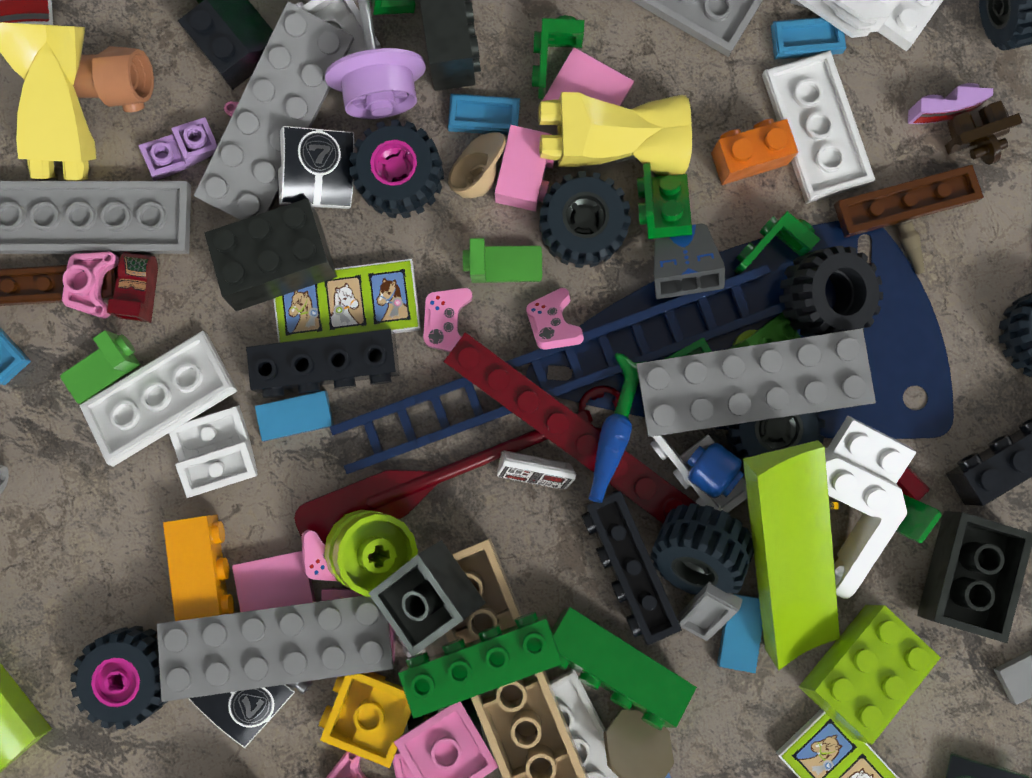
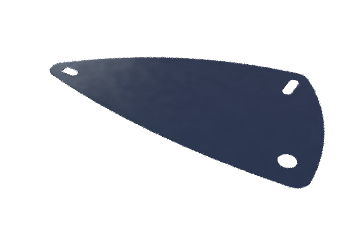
(901, 344)

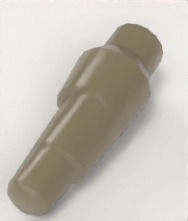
(912, 245)

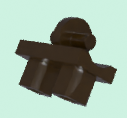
(995, 124)

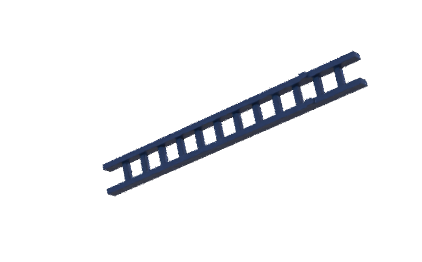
(580, 380)

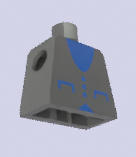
(687, 264)

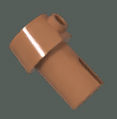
(116, 77)

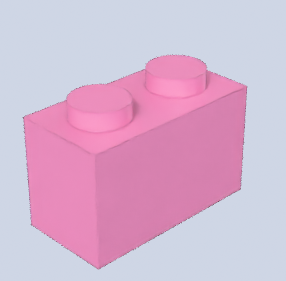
(522, 170)

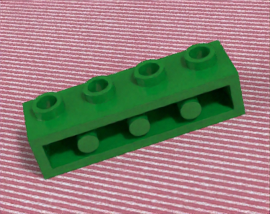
(479, 665)
(621, 670)

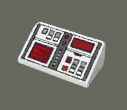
(535, 470)

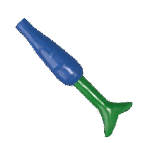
(615, 431)

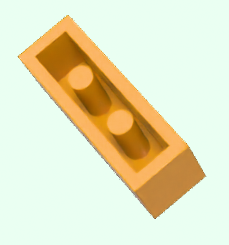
(197, 567)

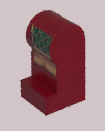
(134, 288)

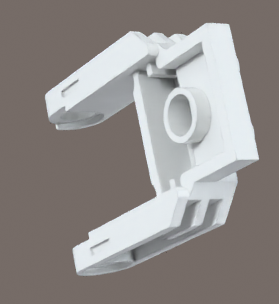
(894, 19)
(864, 475)

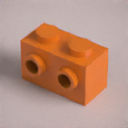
(754, 151)

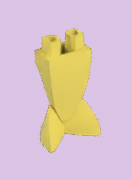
(49, 111)
(604, 132)

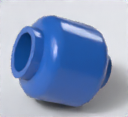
(715, 470)

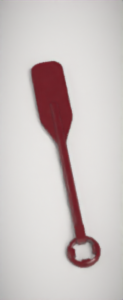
(402, 490)

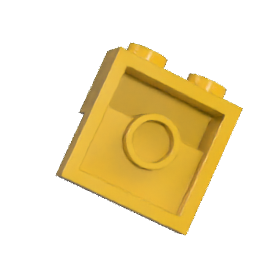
(366, 717)

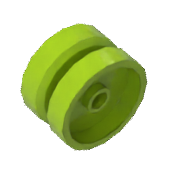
(360, 535)

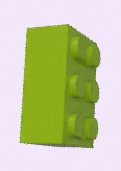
(869, 673)

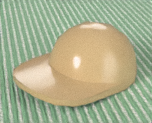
(476, 167)

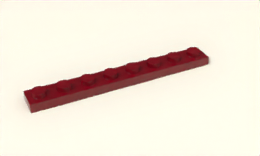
(560, 425)

